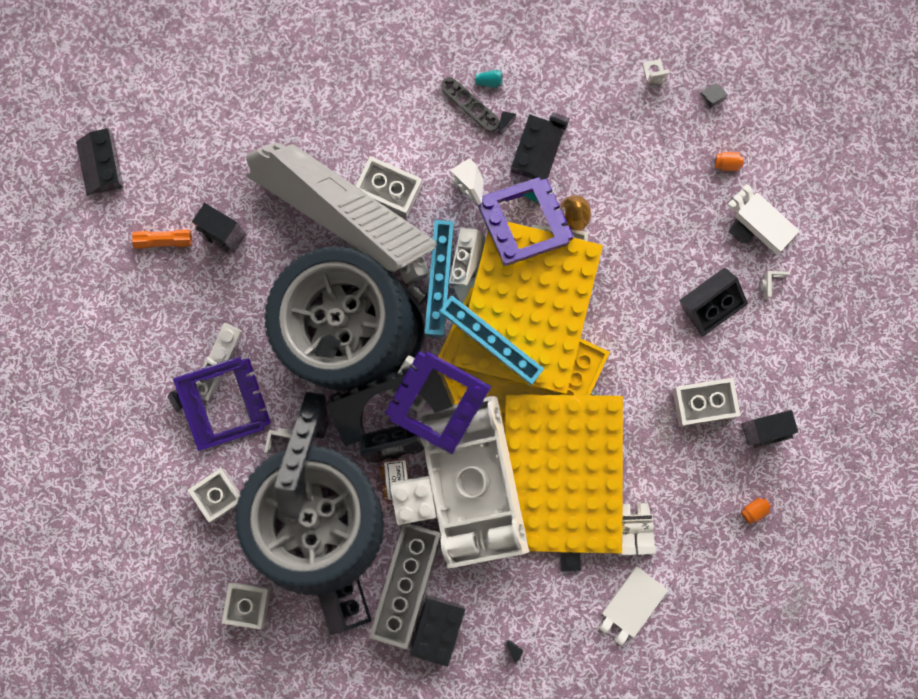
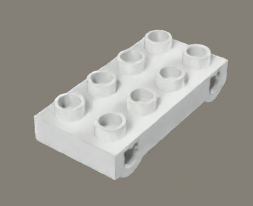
(475, 489)

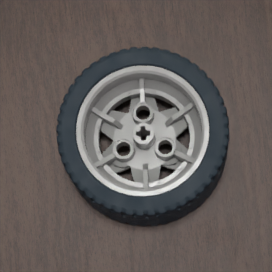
(291, 311)
(317, 572)

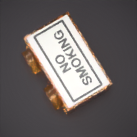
(393, 472)

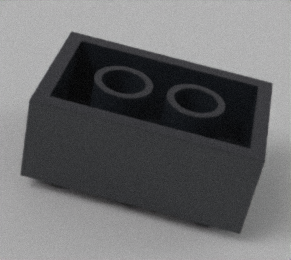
(218, 228)
(770, 429)
(437, 630)

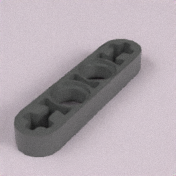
(468, 106)

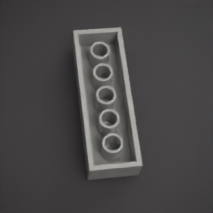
(405, 586)

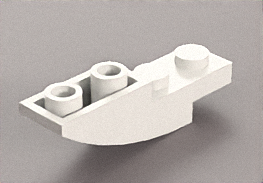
(222, 351)

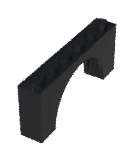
(349, 407)
(310, 423)

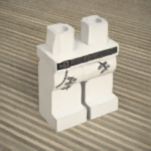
(639, 525)

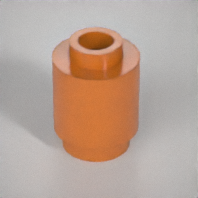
(729, 161)
(756, 510)

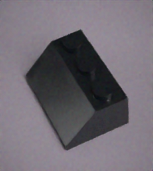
(537, 148)
(99, 162)
(714, 301)
(389, 443)
(336, 612)

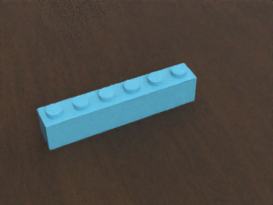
(439, 278)
(491, 340)

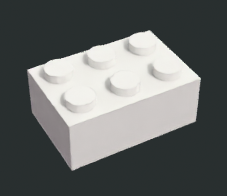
(389, 186)
(706, 402)

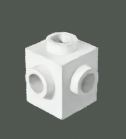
(414, 271)

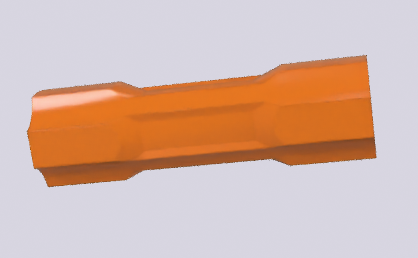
(176, 238)

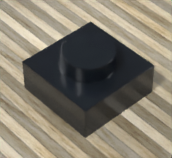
(570, 561)

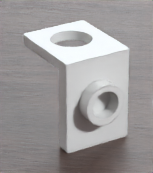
(655, 77)
(766, 283)
(280, 432)

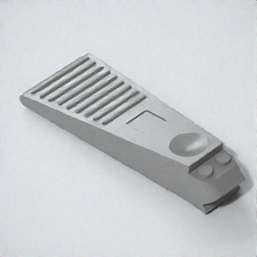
(338, 205)

